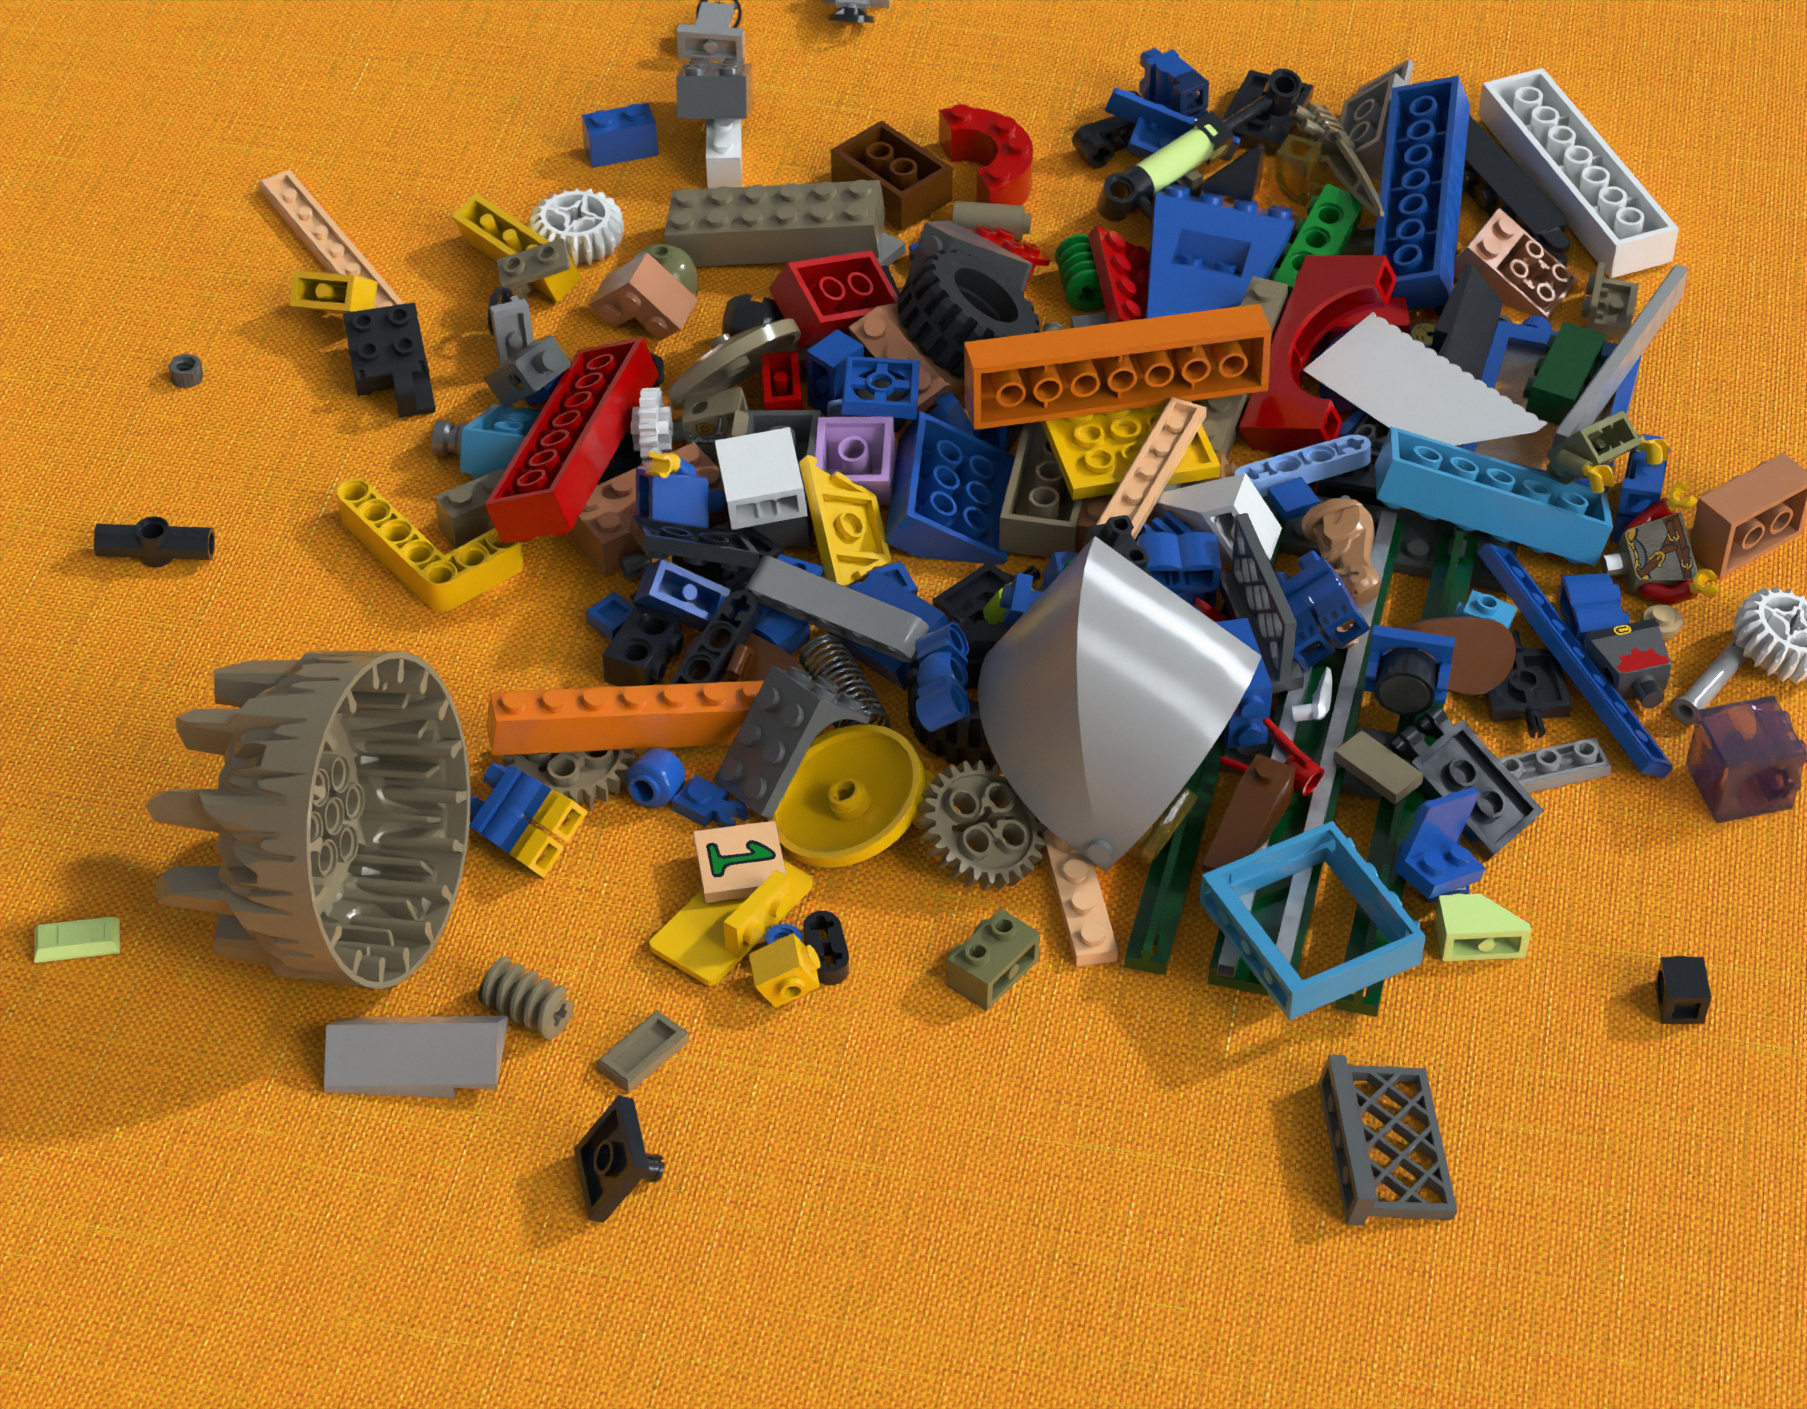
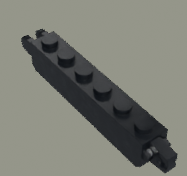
(1500, 183)

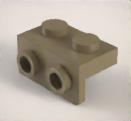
(1611, 304)

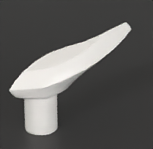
(1321, 701)

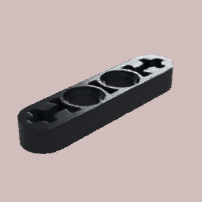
(721, 623)

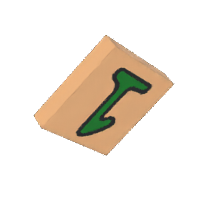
(737, 859)

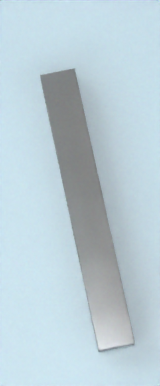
(1624, 355)

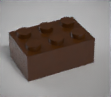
(909, 175)

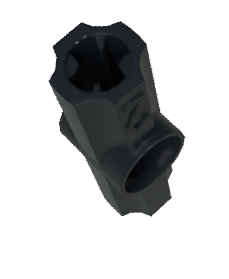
(154, 541)

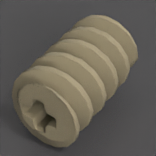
(526, 998)

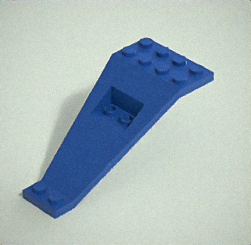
(1210, 250)

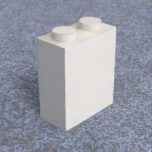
(761, 478)

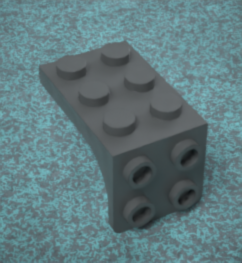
(778, 733)

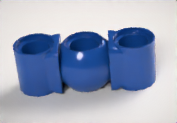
(942, 677)

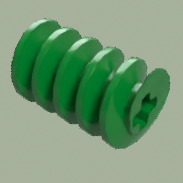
(1079, 273)

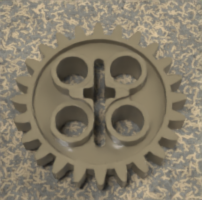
(577, 774)
(993, 857)

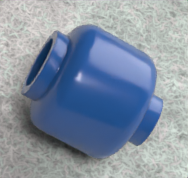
(655, 778)

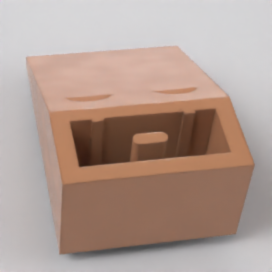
(1516, 266)

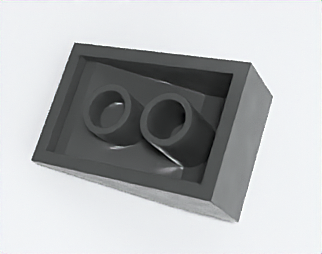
(951, 236)

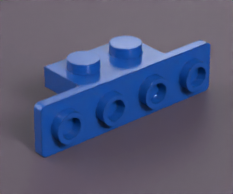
(1154, 123)

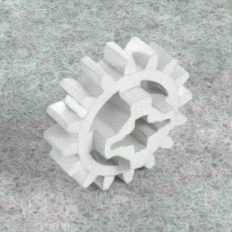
(651, 424)

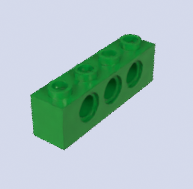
(1325, 232)

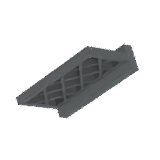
(1255, 594)
(1351, 1151)

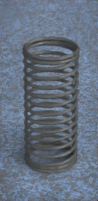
(838, 661)

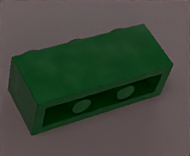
(1563, 372)

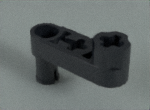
(1102, 138)

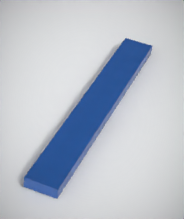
(1576, 661)

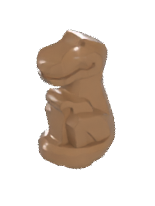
(1346, 541)

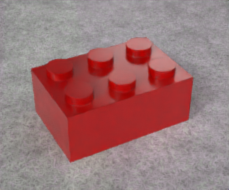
(831, 293)

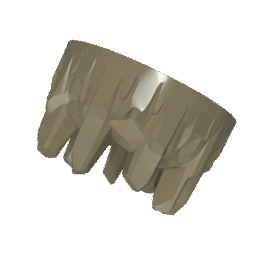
(330, 815)

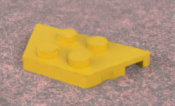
(844, 524)

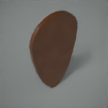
(1481, 651)
(748, 661)

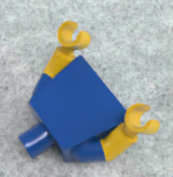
(675, 492)

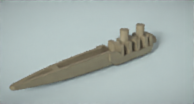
(1337, 152)

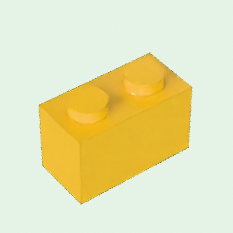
(332, 292)

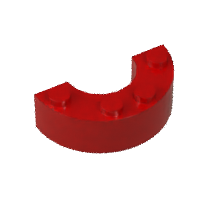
(993, 142)

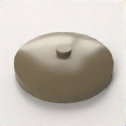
(732, 360)

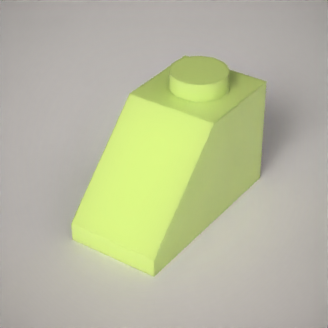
(1478, 929)

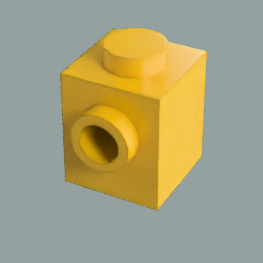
(785, 970)

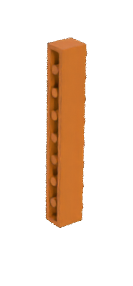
(618, 717)

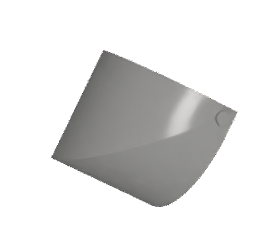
(1108, 701)

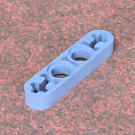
(1338, 457)

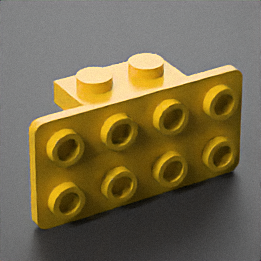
(715, 936)

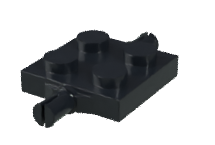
(970, 595)
(1530, 690)

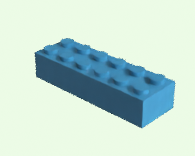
(1492, 497)

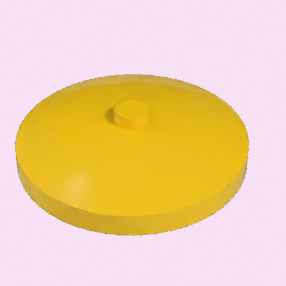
(850, 796)

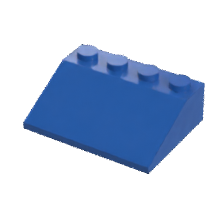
(948, 494)

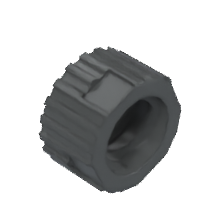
(186, 370)

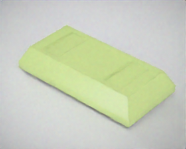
(76, 939)

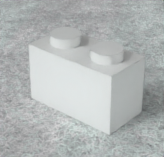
(723, 153)

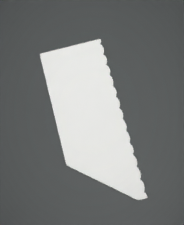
(1415, 388)

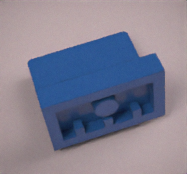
(1430, 852)

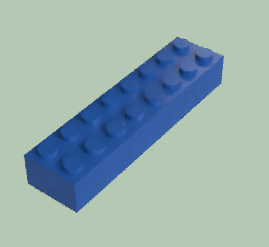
(1423, 189)

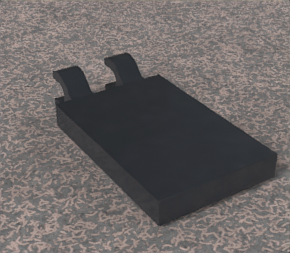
(1462, 762)

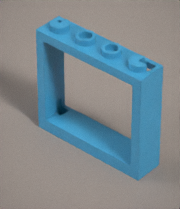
(1326, 844)

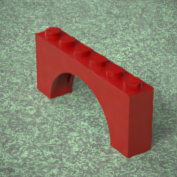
(1323, 296)

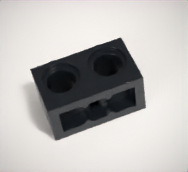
(643, 648)

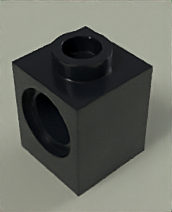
(1682, 990)

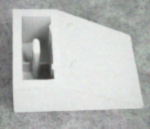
(1214, 508)

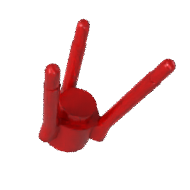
(1307, 773)

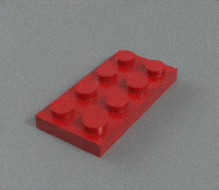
(1121, 274)

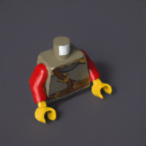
(1658, 554)

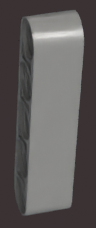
(836, 609)

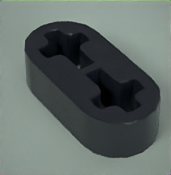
(833, 946)

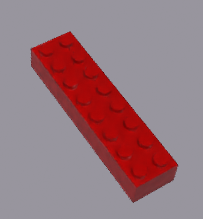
(571, 442)

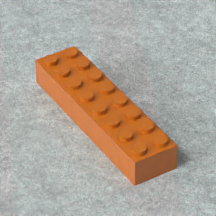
(1116, 366)

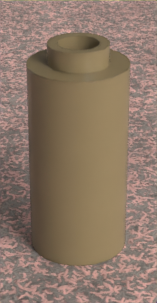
(993, 215)

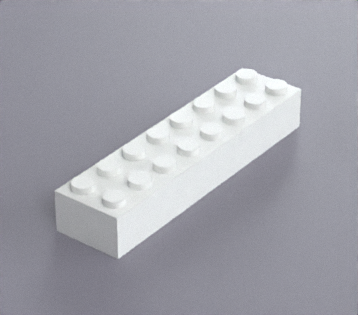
(1578, 172)

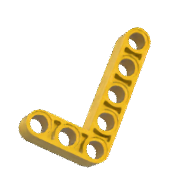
(435, 578)

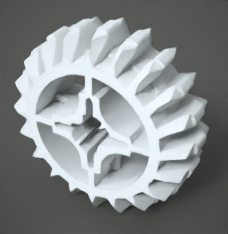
(585, 222)
(1774, 632)

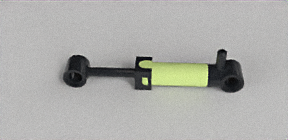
(1203, 143)

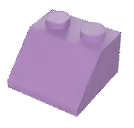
(859, 450)

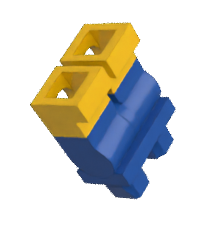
(513, 806)

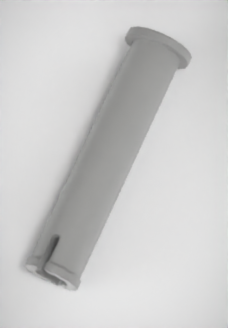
(1709, 683)

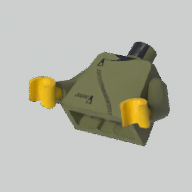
(1595, 446)

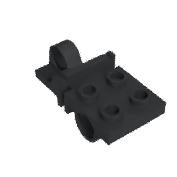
(390, 354)

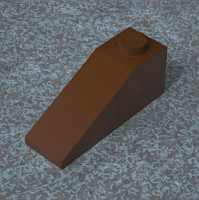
(1252, 812)

